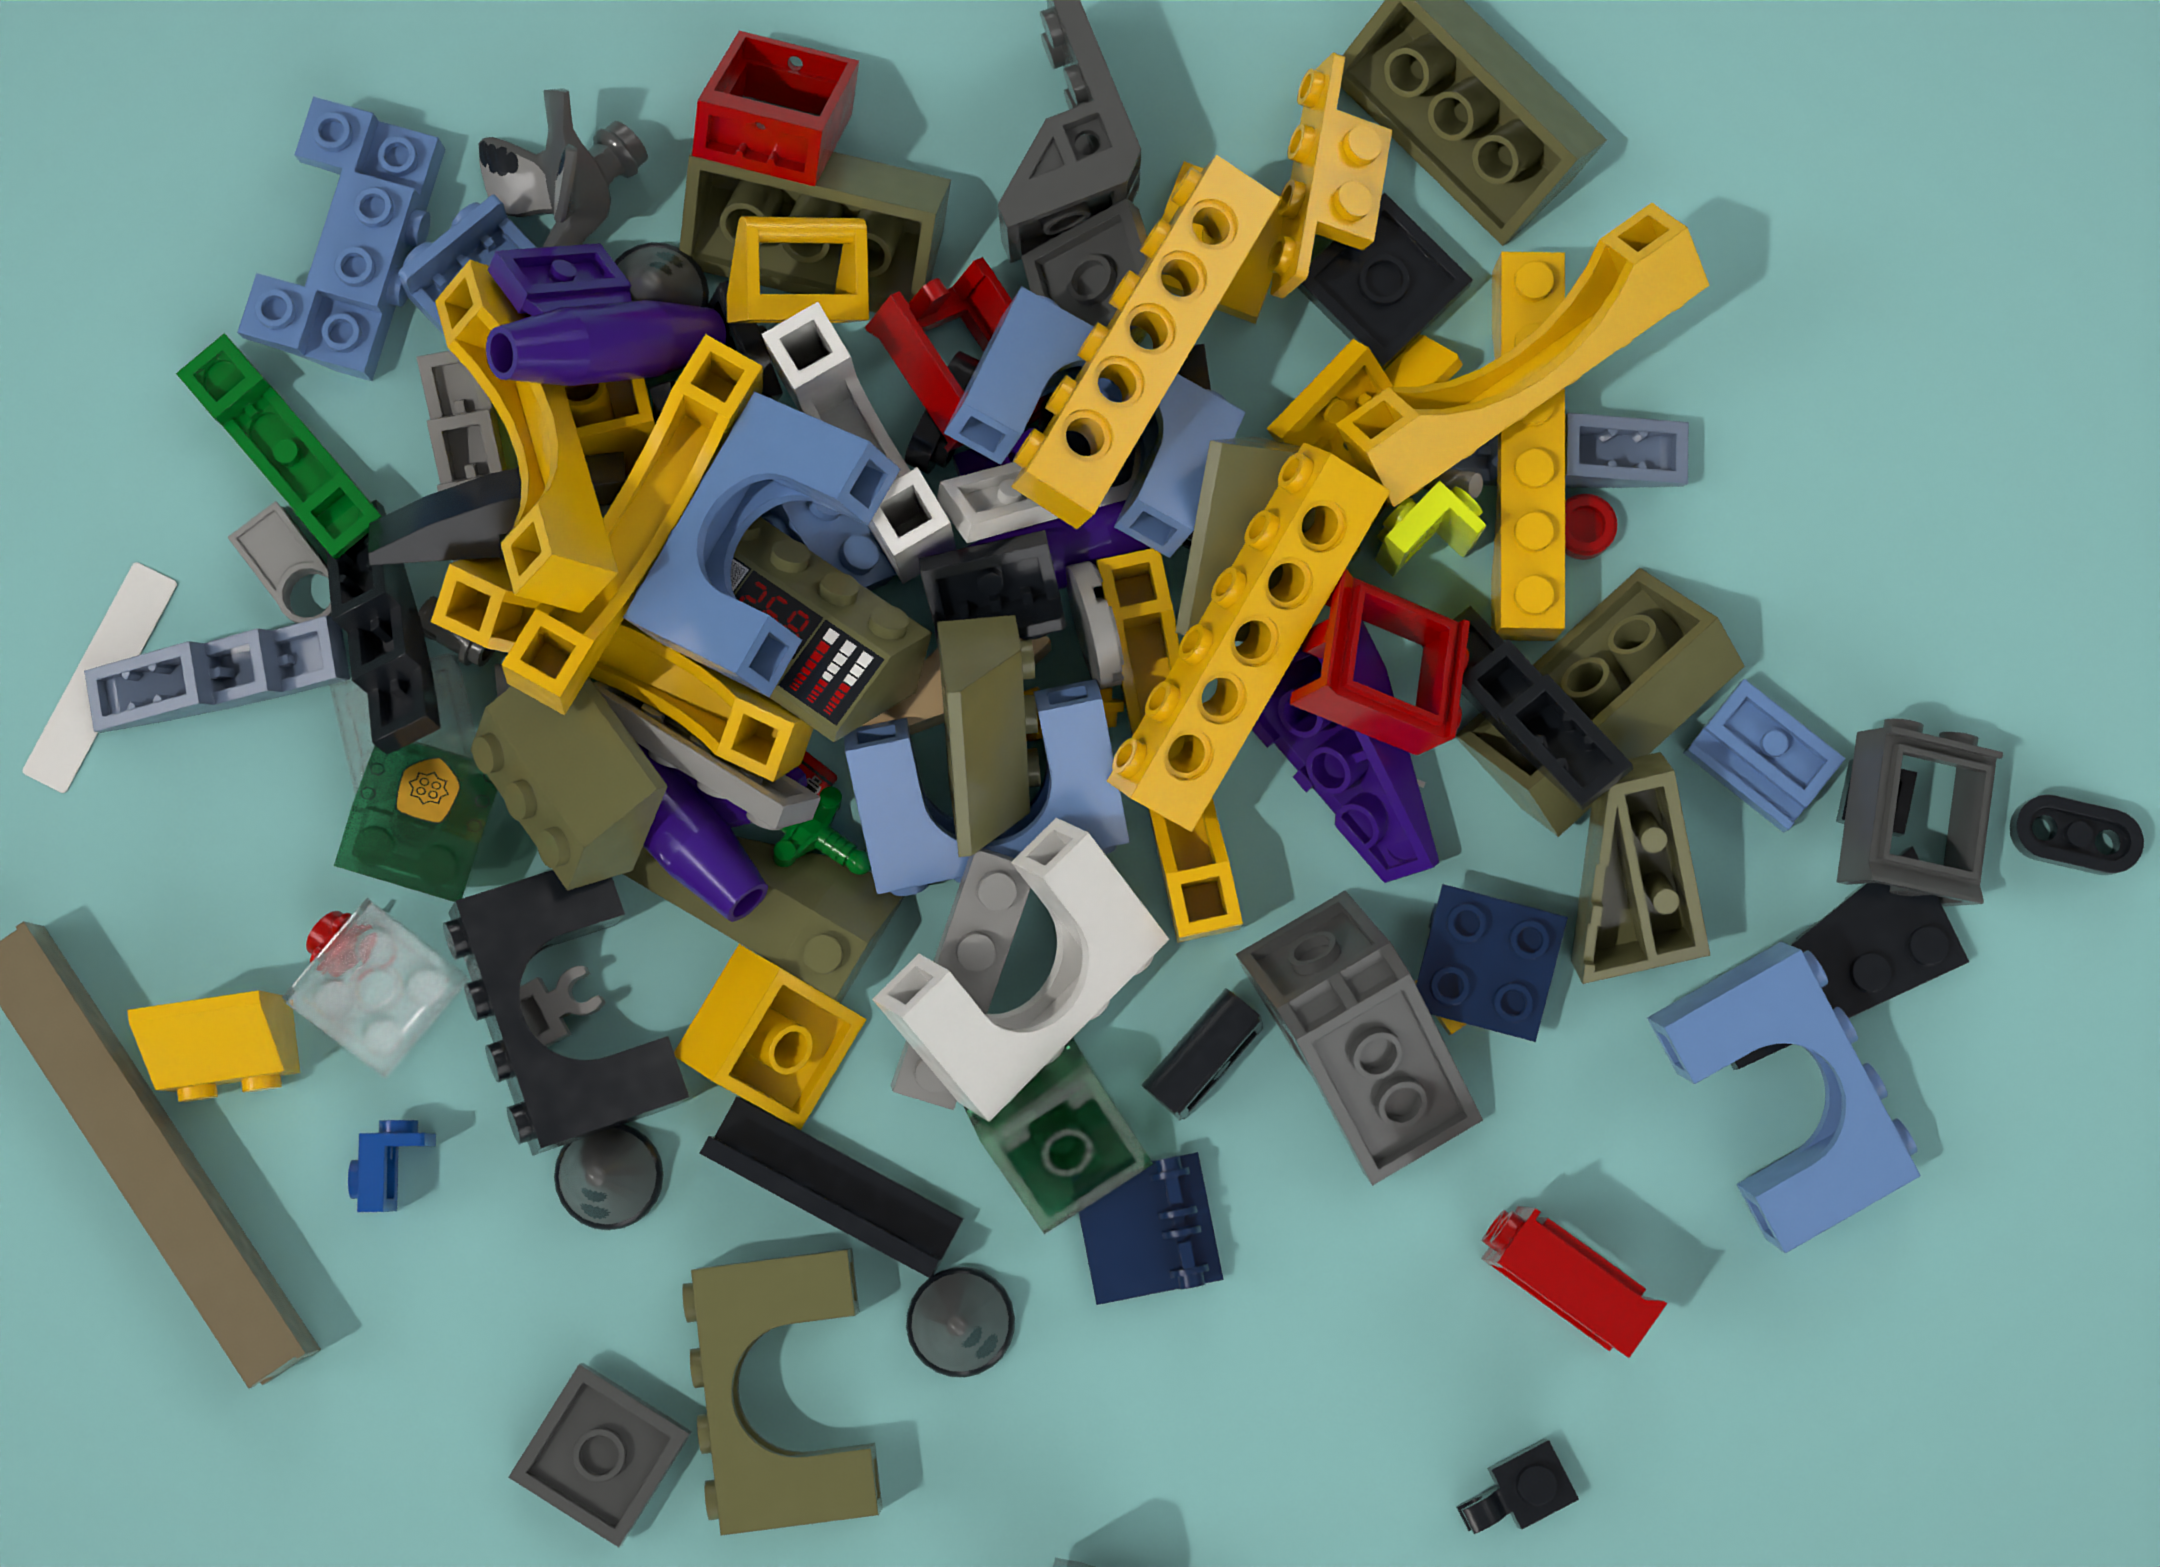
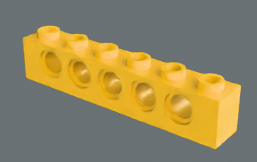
(1235, 214)
(1279, 622)

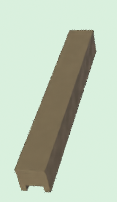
(148, 1159)

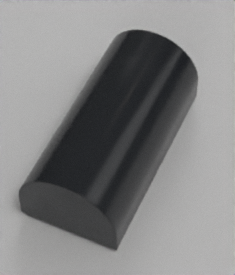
(1204, 1054)

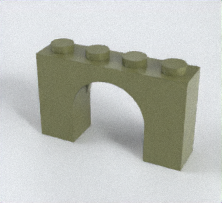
(755, 1480)

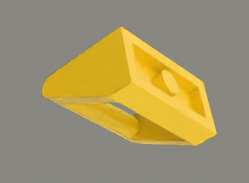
(851, 292)

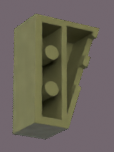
(1637, 879)

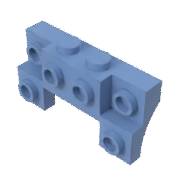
(367, 235)

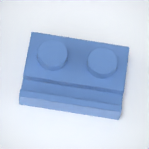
(1764, 755)

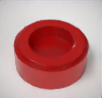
(1588, 526)

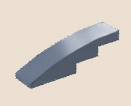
(1608, 453)
(216, 674)

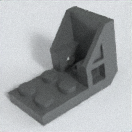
(1064, 173)
(1361, 1034)

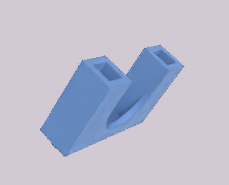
(1031, 356)
(765, 462)
(916, 842)
(1856, 1148)

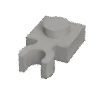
(546, 1009)

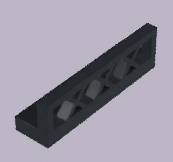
(833, 1187)

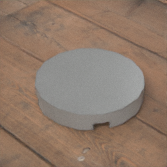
(1094, 625)

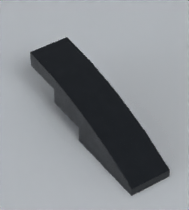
(471, 516)
(384, 645)
(1538, 716)

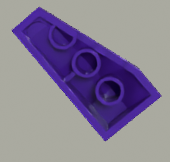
(1357, 776)

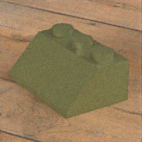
(1235, 487)
(987, 726)
(571, 781)

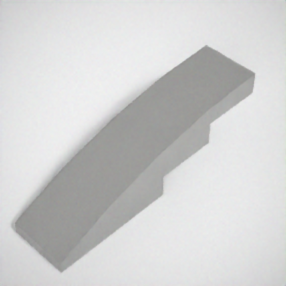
(461, 422)

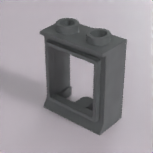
(1872, 809)

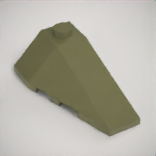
(811, 923)

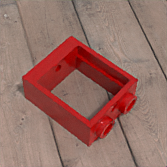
(766, 135)

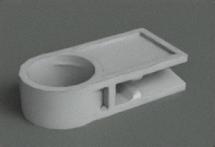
(279, 555)

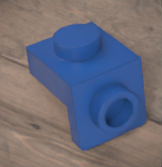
(375, 1173)

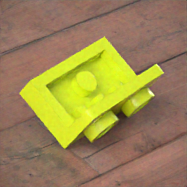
(1441, 511)

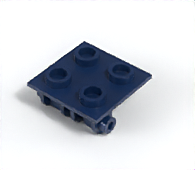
(1489, 962)
(1152, 1233)

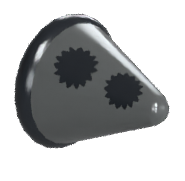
(664, 275)
(609, 1178)
(960, 1322)

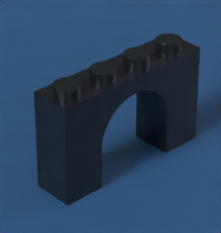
(552, 1094)

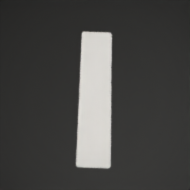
(119, 637)

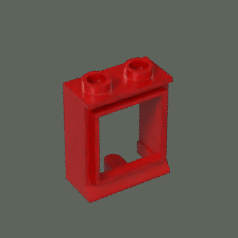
(902, 328)
(1369, 710)
(1571, 1279)

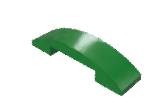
(280, 445)

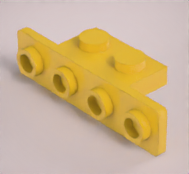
(1332, 180)
(1350, 383)

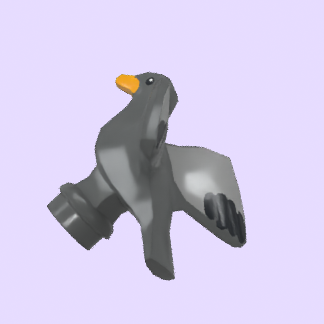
(564, 176)

